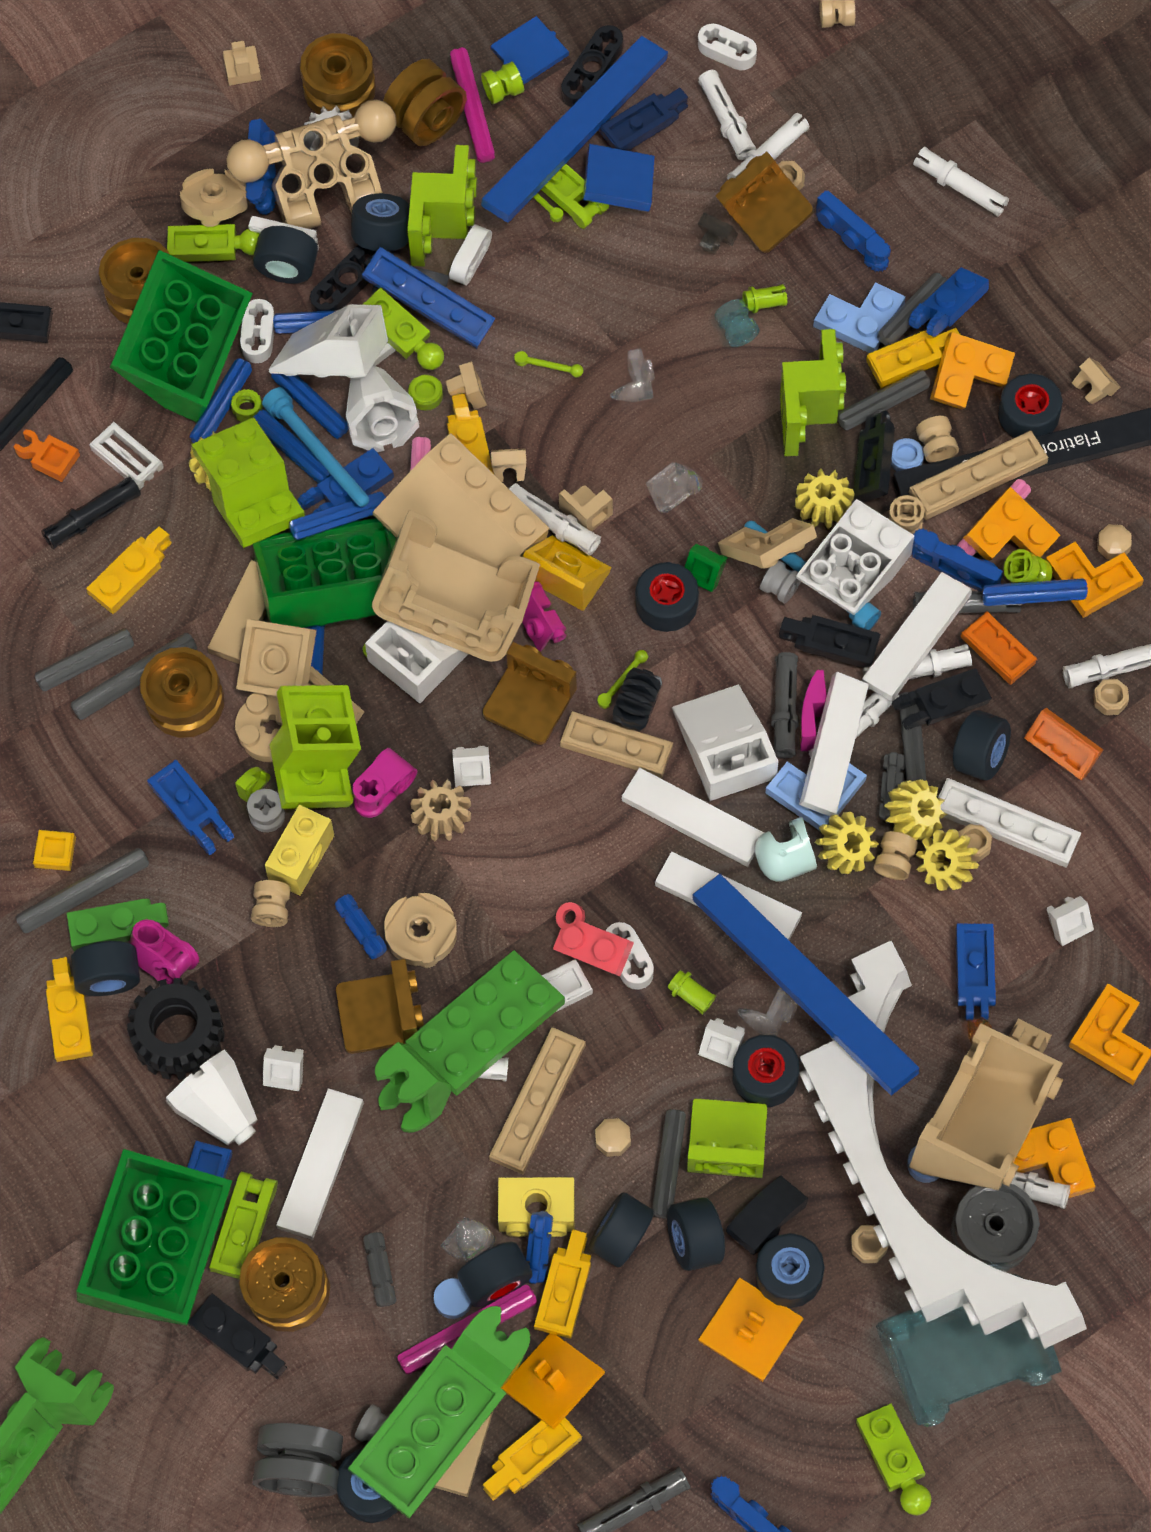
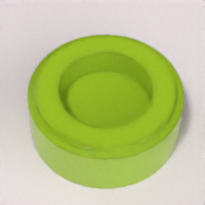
(426, 392)

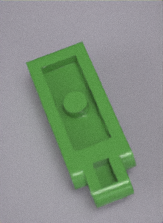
(112, 921)

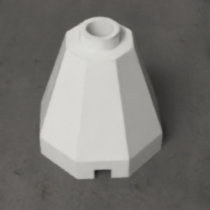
(379, 411)
(216, 1101)

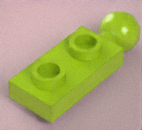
(209, 243)
(406, 332)
(895, 1458)

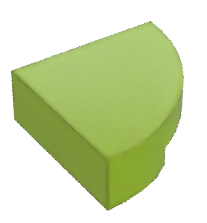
(251, 781)

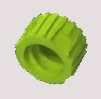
(242, 397)

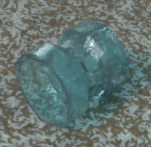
(736, 322)

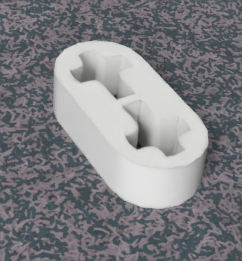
(727, 46)
(470, 254)
(251, 330)
(639, 956)

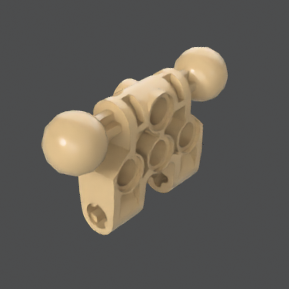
(250, 160)

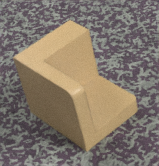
(587, 507)

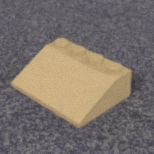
(466, 504)

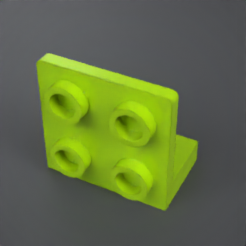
(727, 1138)

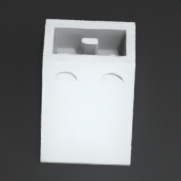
(335, 345)
(857, 558)
(411, 659)
(726, 742)

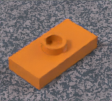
(998, 648)
(1063, 743)

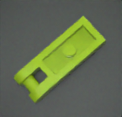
(567, 190)
(242, 1224)

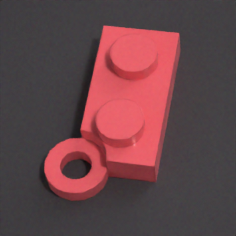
(589, 942)

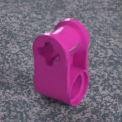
(386, 779)
(161, 951)

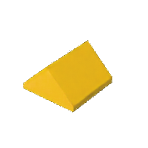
(567, 571)

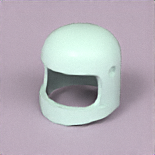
(786, 859)

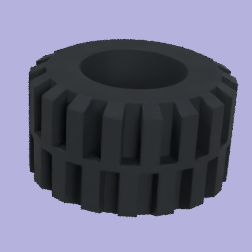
(167, 1002)

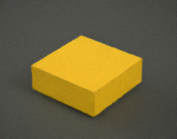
(54, 850)

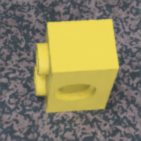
(300, 849)
(519, 1193)

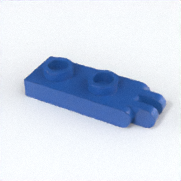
(975, 968)

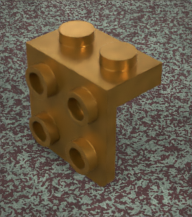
(765, 202)
(531, 694)
(379, 1010)

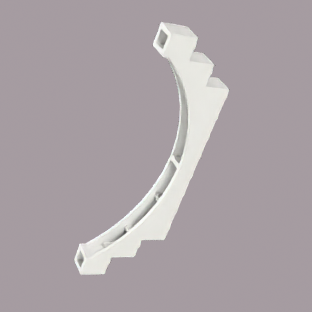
(935, 1269)

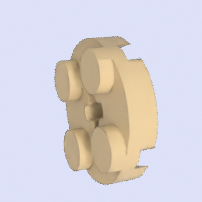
(227, 197)
(249, 725)
(422, 950)

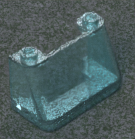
(954, 1360)

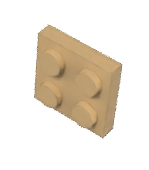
(274, 657)

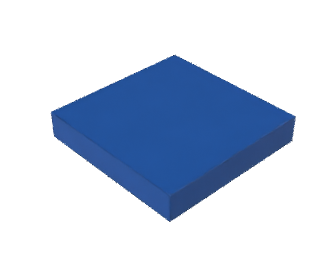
(619, 177)

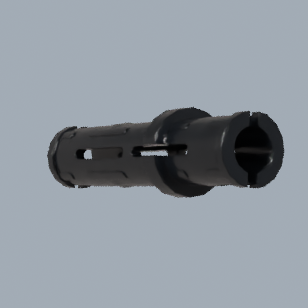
(80, 519)

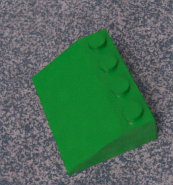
(180, 335)
(323, 575)
(153, 1239)

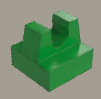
(705, 566)

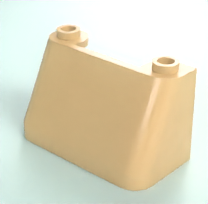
(453, 594)
(987, 1112)

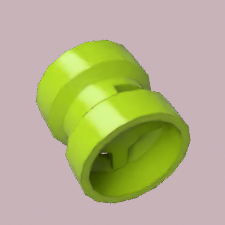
(502, 83)
(1026, 567)

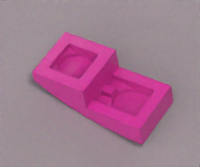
(812, 708)

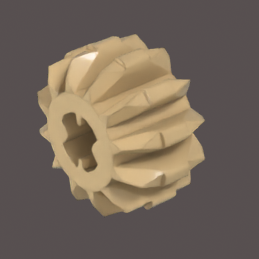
(451, 817)

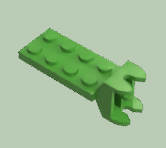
(465, 1040)
(42, 1410)
(441, 1413)

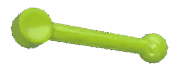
(556, 213)
(521, 359)
(605, 699)

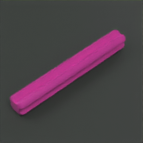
(473, 107)
(427, 1350)

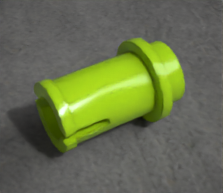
(764, 297)
(691, 991)

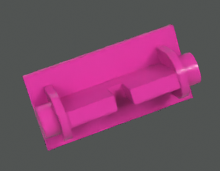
(542, 625)

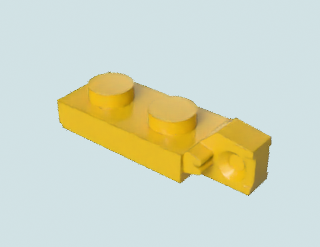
(907, 357)
(469, 430)
(130, 571)
(67, 1015)
(564, 1288)
(530, 1457)

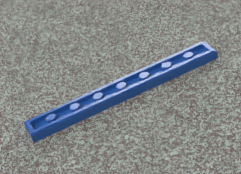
(574, 129)
(806, 984)

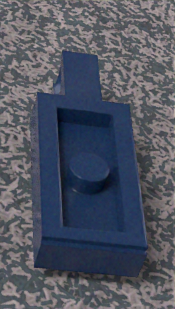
(643, 120)

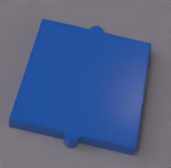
(531, 49)

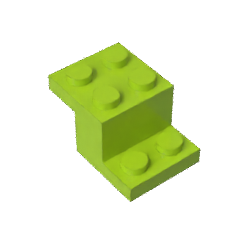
(441, 205)
(811, 392)
(248, 482)
(315, 746)

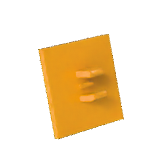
(750, 1330)
(553, 1380)

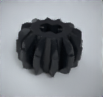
(637, 698)

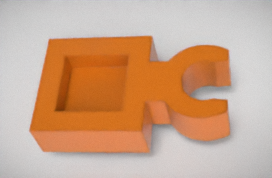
(49, 457)

